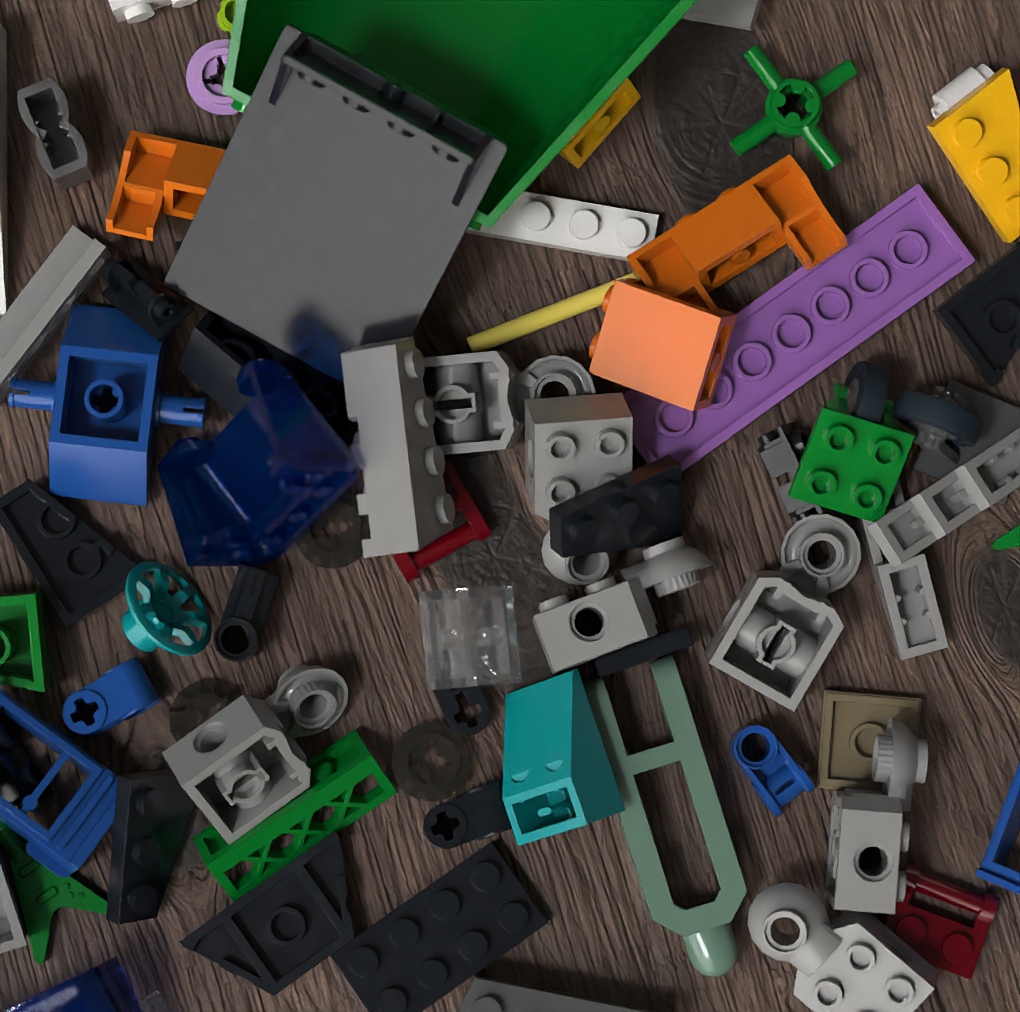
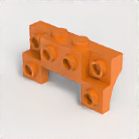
(159, 179)
(737, 233)

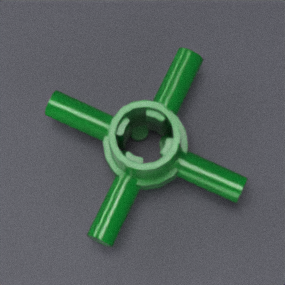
(792, 126)

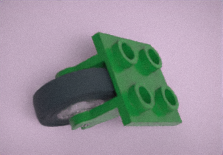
(854, 448)

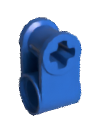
(119, 695)
(770, 770)

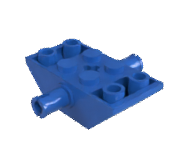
(96, 451)

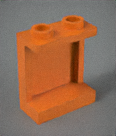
(661, 344)

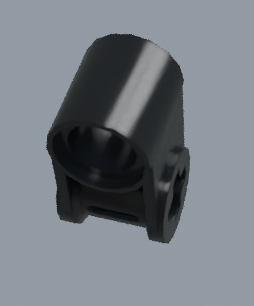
(478, 814)

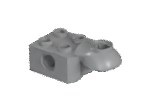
(484, 395)
(570, 450)
(621, 608)
(782, 617)
(247, 756)
(875, 819)
(841, 965)

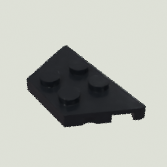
(284, 921)

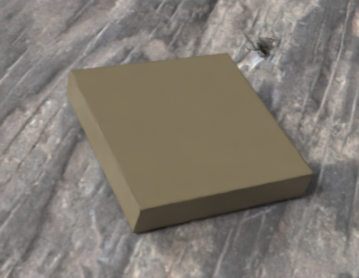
(849, 732)

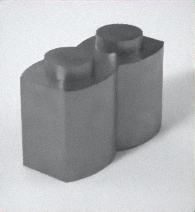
(54, 125)

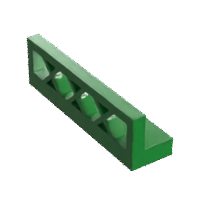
(331, 784)

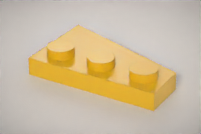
(984, 148)

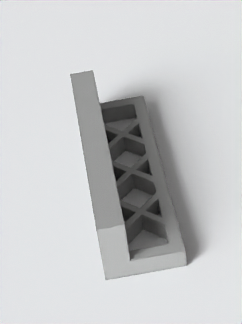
(47, 302)

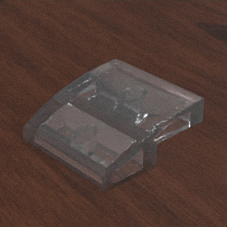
(469, 637)

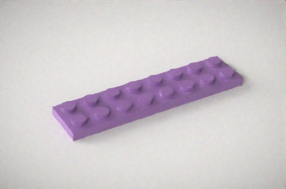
(809, 326)

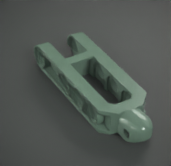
(705, 927)

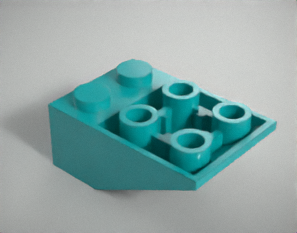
(554, 761)

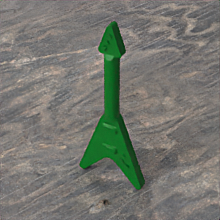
(44, 892)

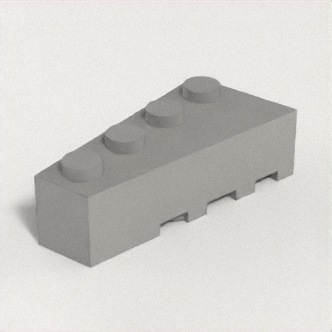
(396, 447)

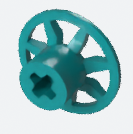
(160, 616)

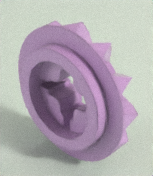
(204, 68)

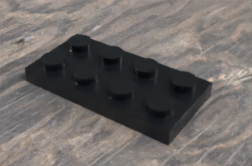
(440, 936)

